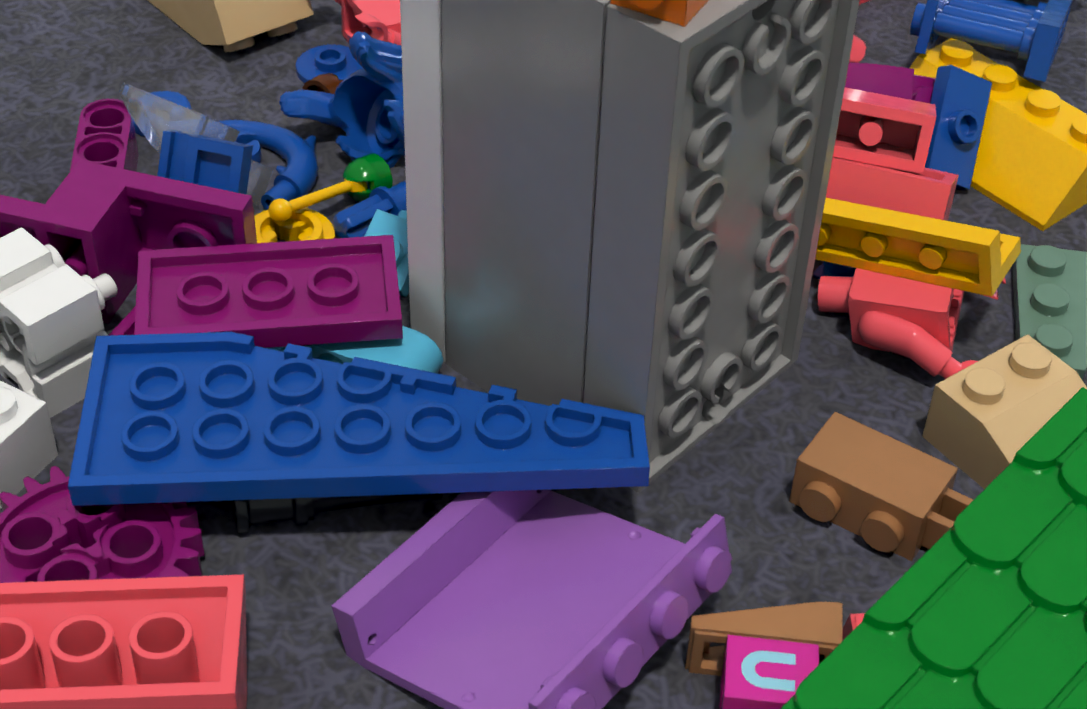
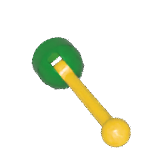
(355, 184)

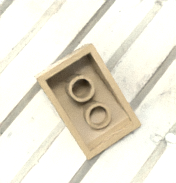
(234, 21)
(997, 406)

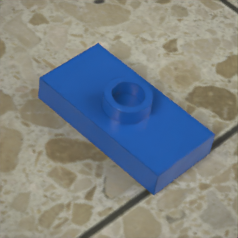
(960, 112)

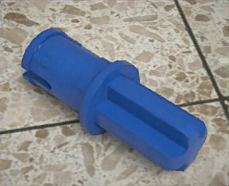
(357, 218)

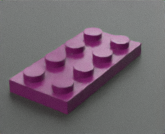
(273, 291)

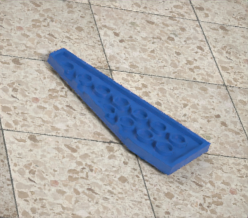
(255, 423)

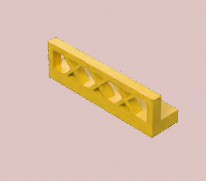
(915, 247)

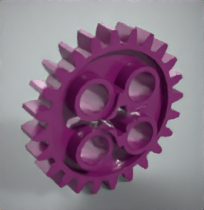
(56, 541)

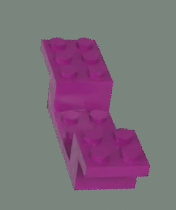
(111, 213)

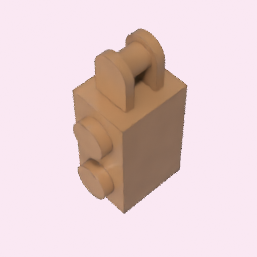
(876, 487)

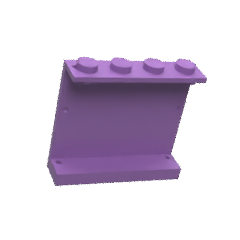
(527, 602)

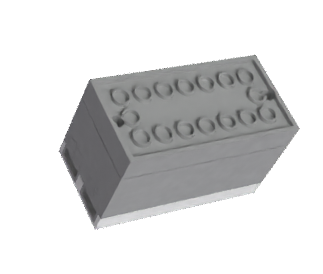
(620, 197)

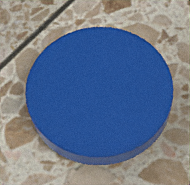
(324, 60)

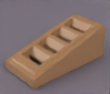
(802, 623)

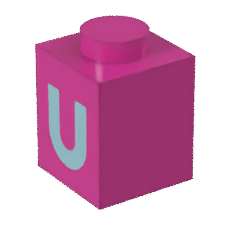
(763, 671)

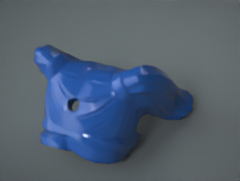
(364, 104)

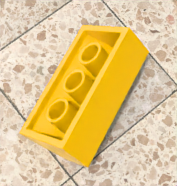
(1029, 142)

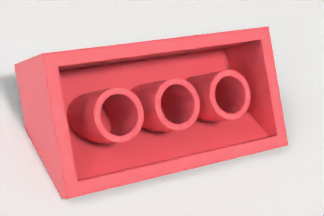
(124, 643)

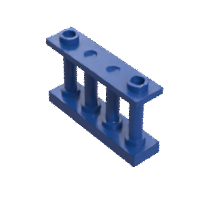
(999, 24)

